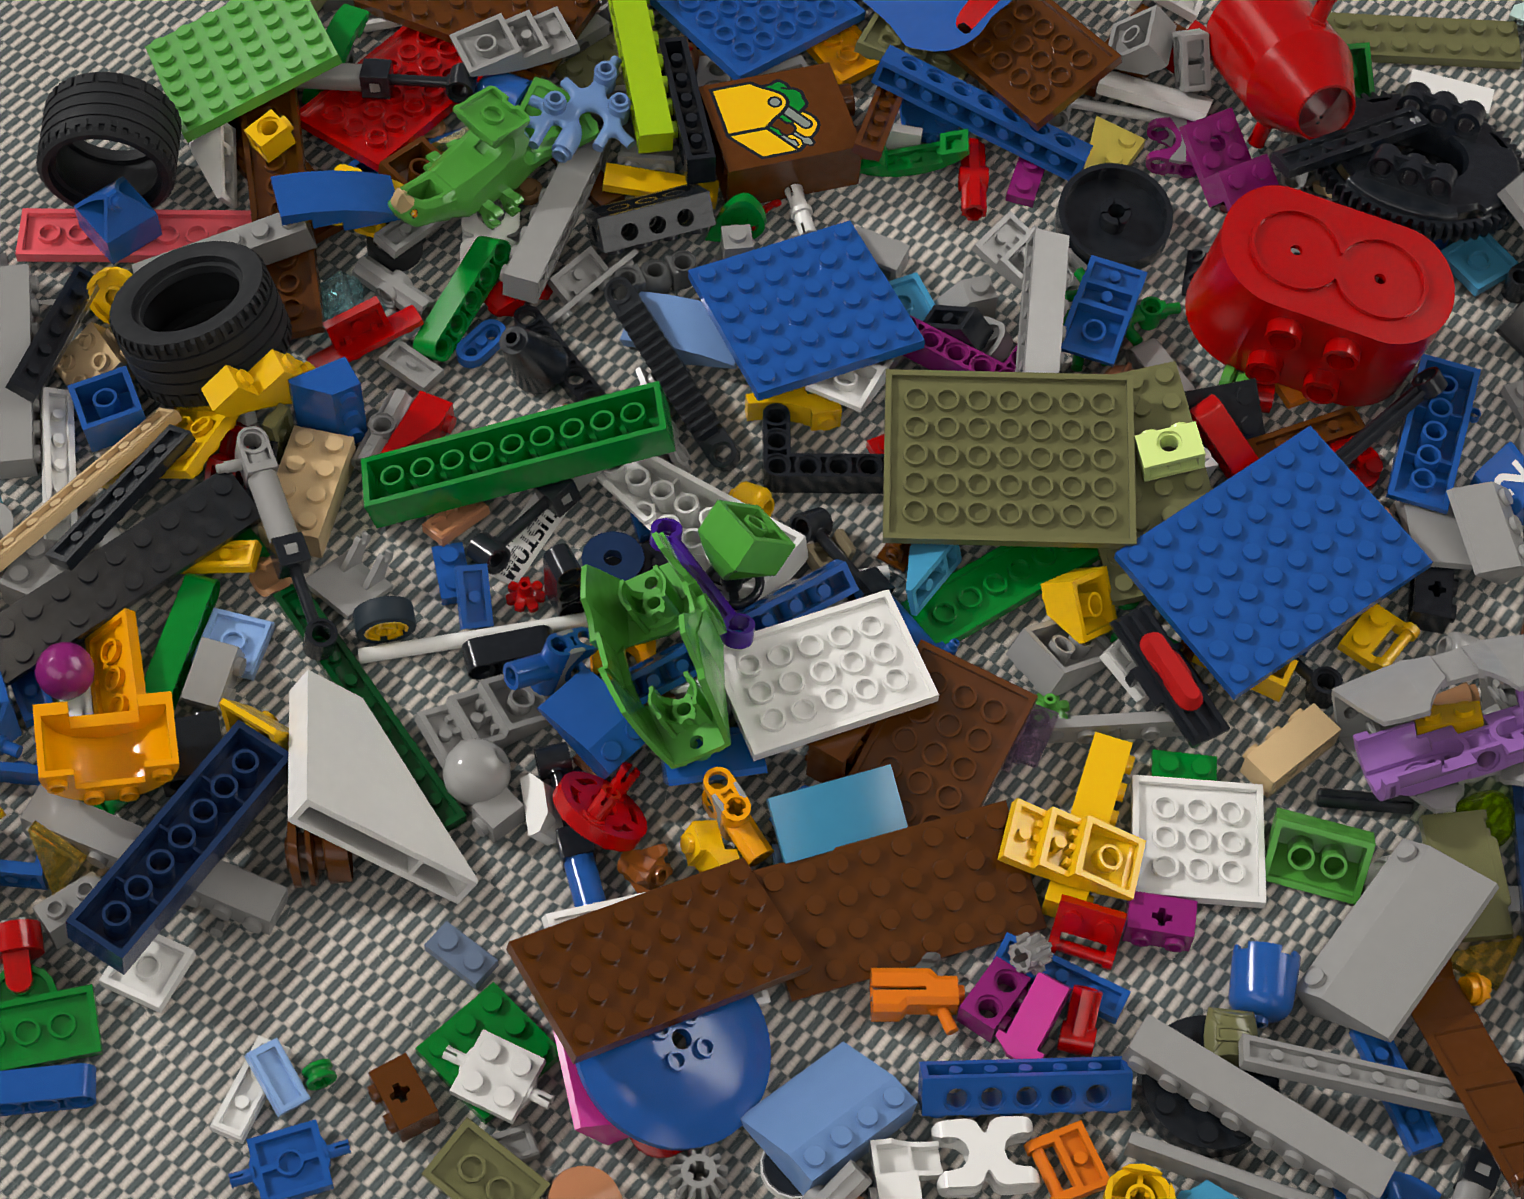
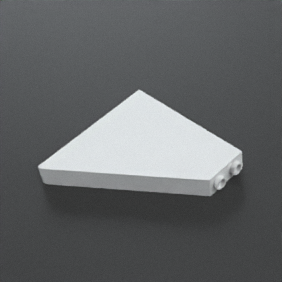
(359, 792)

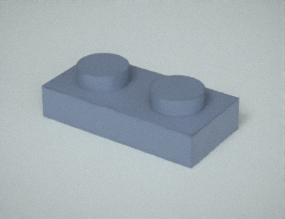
(461, 955)

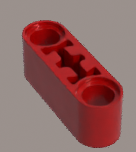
(1222, 436)

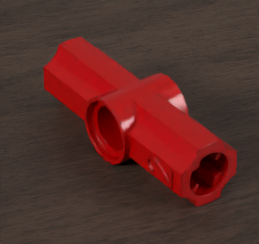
(974, 181)

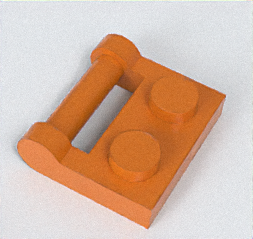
(1077, 1158)

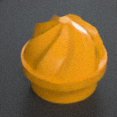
(1476, 988)

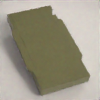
(1470, 842)

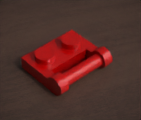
(1091, 923)

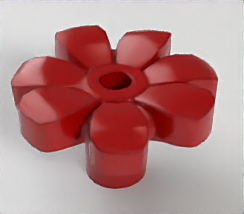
(525, 595)

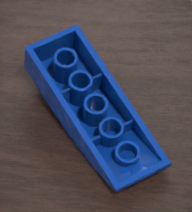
(1433, 439)

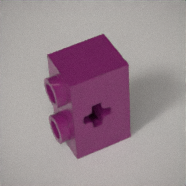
(1174, 914)

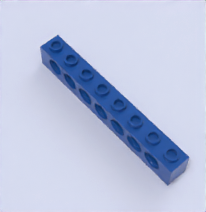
(979, 113)
(790, 602)

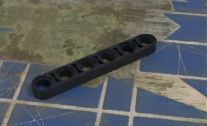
(577, 392)

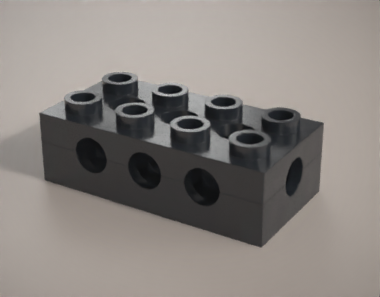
(650, 218)

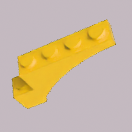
(263, 386)

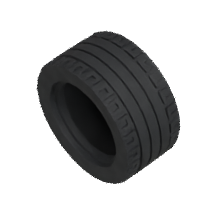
(194, 316)

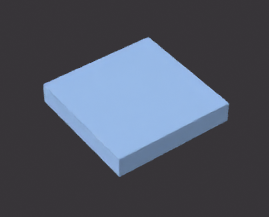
(246, 632)

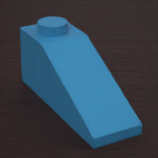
(927, 571)

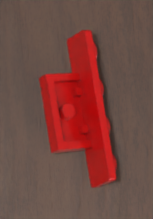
(364, 330)

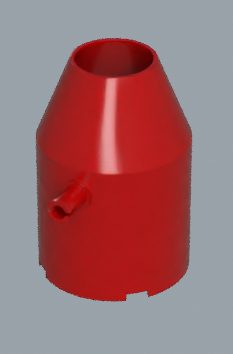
(1284, 65)

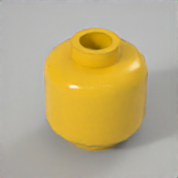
(754, 495)

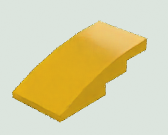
(1072, 850)

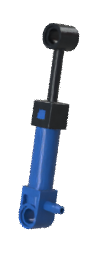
(817, 526)
(575, 851)

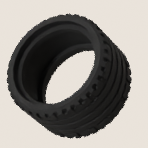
(115, 110)

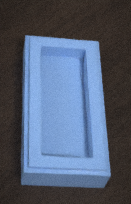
(277, 1077)

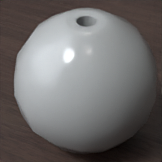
(476, 771)

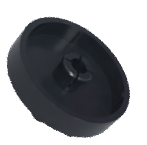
(1115, 215)
(1179, 1121)

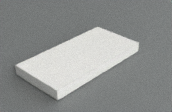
(1154, 96)

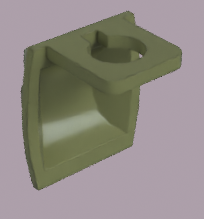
(1224, 1029)

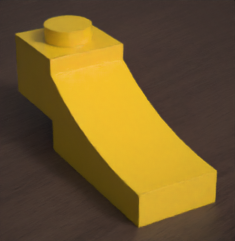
(803, 408)
(705, 847)

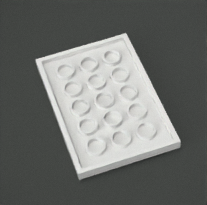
(825, 675)

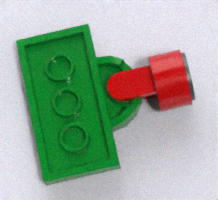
(35, 1018)

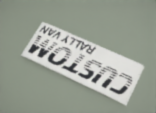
(528, 543)

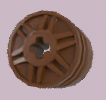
(311, 854)

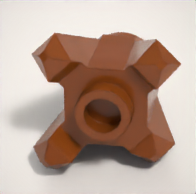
(645, 867)

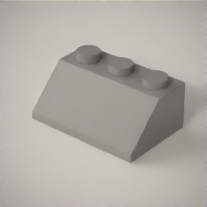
(1489, 530)

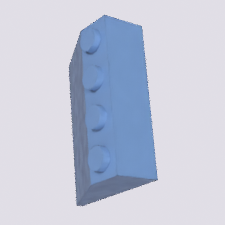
(828, 1116)

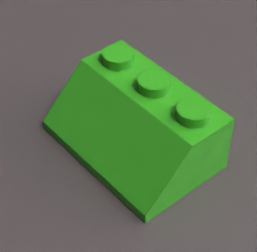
(1318, 856)

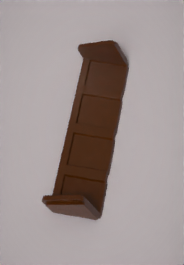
(1475, 1072)

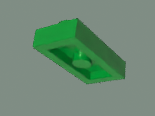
(1183, 765)

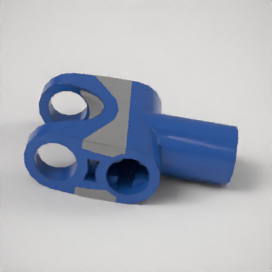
(551, 667)

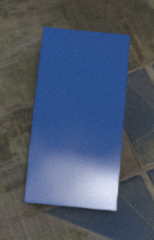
(334, 197)
(1102, 310)

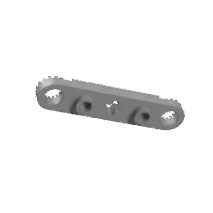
(1119, 725)

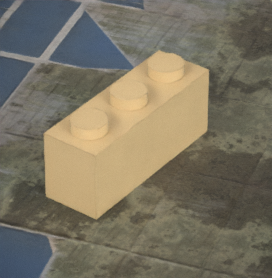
(1290, 749)

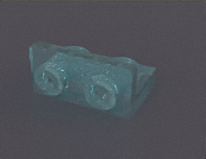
(340, 294)

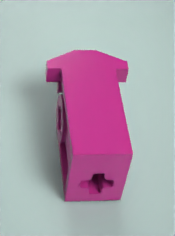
(1034, 1018)

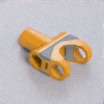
(732, 812)

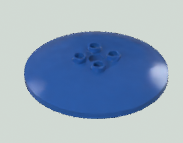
(686, 1094)

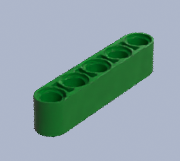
(462, 298)
(181, 635)

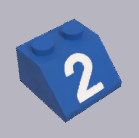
(1508, 471)

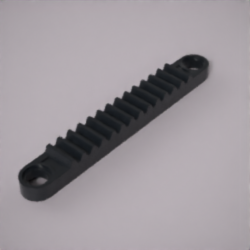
(672, 374)

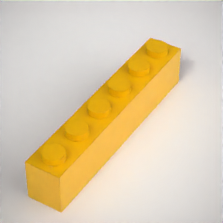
(1096, 796)

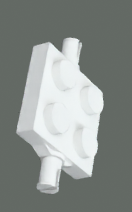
(498, 1076)

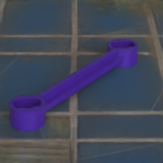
(732, 620)

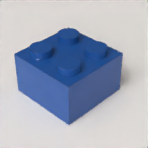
(107, 407)

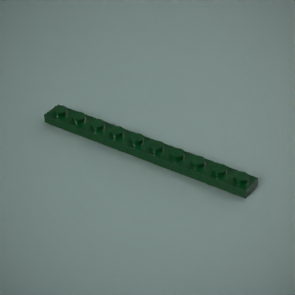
(347, 672)

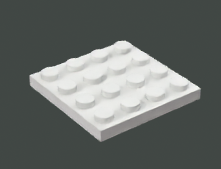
(1200, 839)

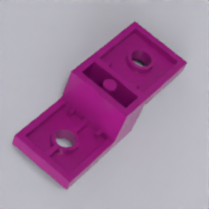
(1227, 172)

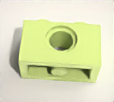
(1157, 463)

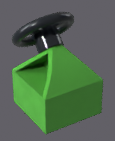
(742, 546)

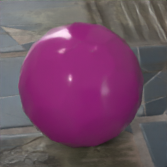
(64, 671)

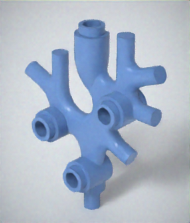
(566, 114)

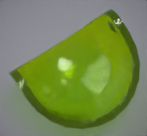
(1498, 810)

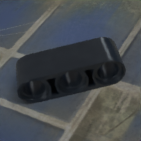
(488, 654)

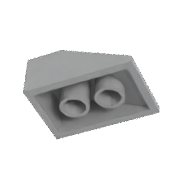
(1054, 658)

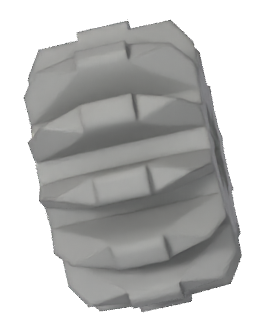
(686, 1169)

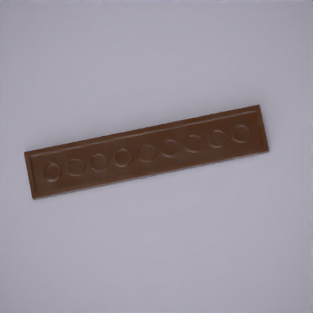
(297, 275)

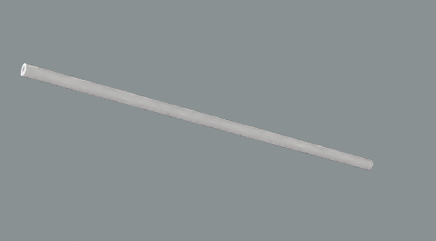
(456, 640)

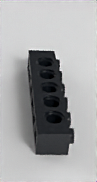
(688, 111)

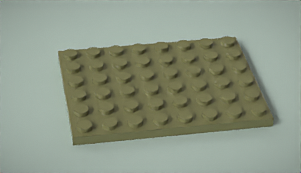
(1009, 459)

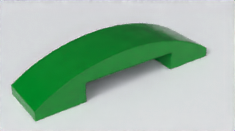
(342, 31)
(920, 158)

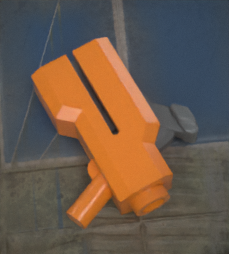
(915, 992)

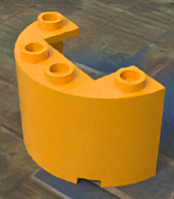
(106, 753)

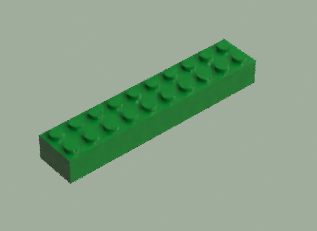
(517, 454)

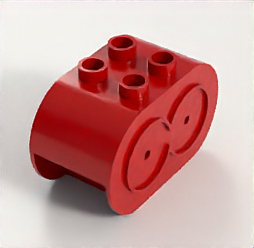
(1327, 322)

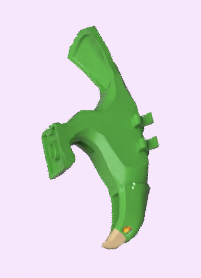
(484, 161)

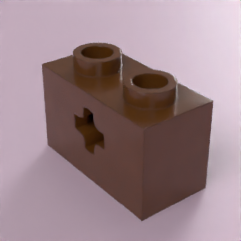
(401, 1079)

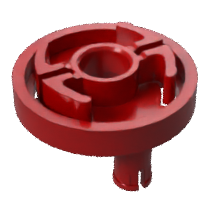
(602, 808)

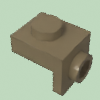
(819, 557)

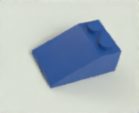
(591, 723)

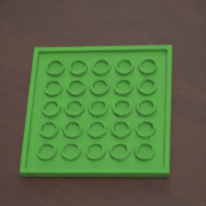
(240, 59)

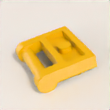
(1369, 634)

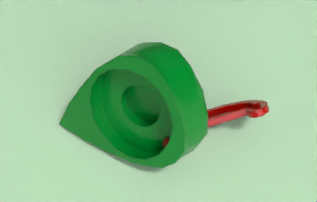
(742, 210)

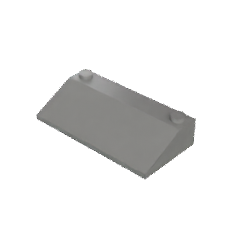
(1395, 941)

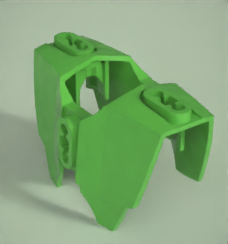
(633, 613)

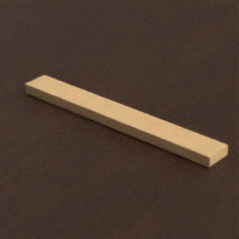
(84, 485)

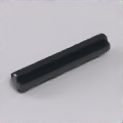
(1362, 801)

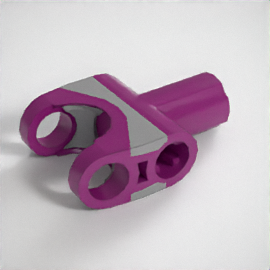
(1175, 157)

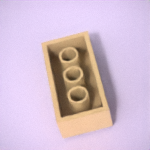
(314, 483)

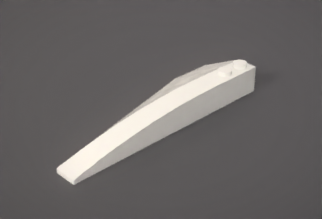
(661, 490)

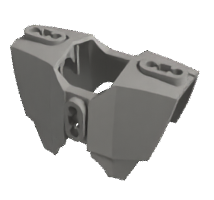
(1408, 692)

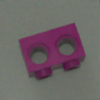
(989, 997)

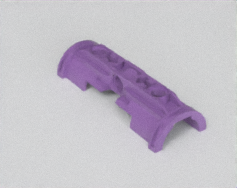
(1411, 764)

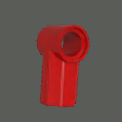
(1079, 1030)

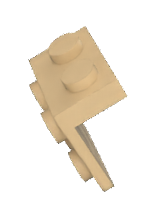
(90, 355)

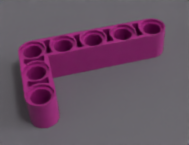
(951, 354)

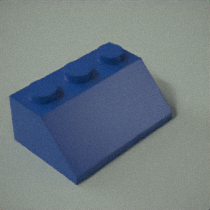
(329, 400)
(734, 758)

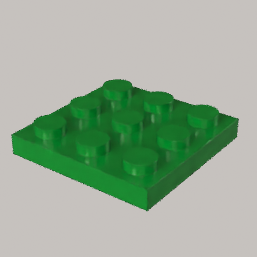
(496, 1014)

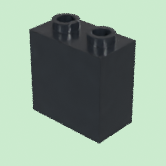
(195, 740)

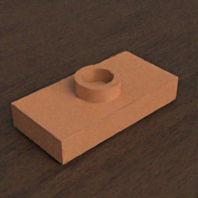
(451, 523)

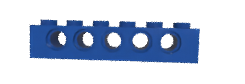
(1011, 1075)

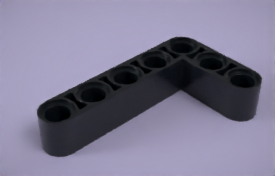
(820, 465)
(563, 576)

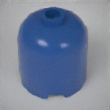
(1263, 981)

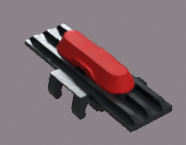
(1168, 677)

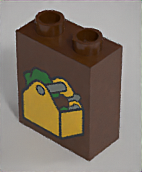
(782, 132)

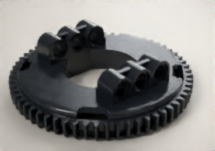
(1432, 196)

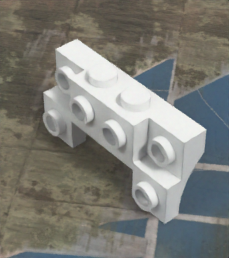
(901, 1166)

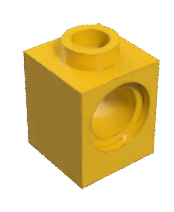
(270, 135)

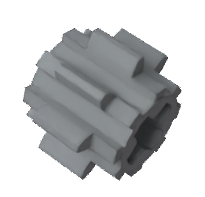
(1030, 953)

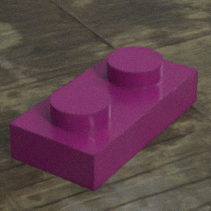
(1025, 183)

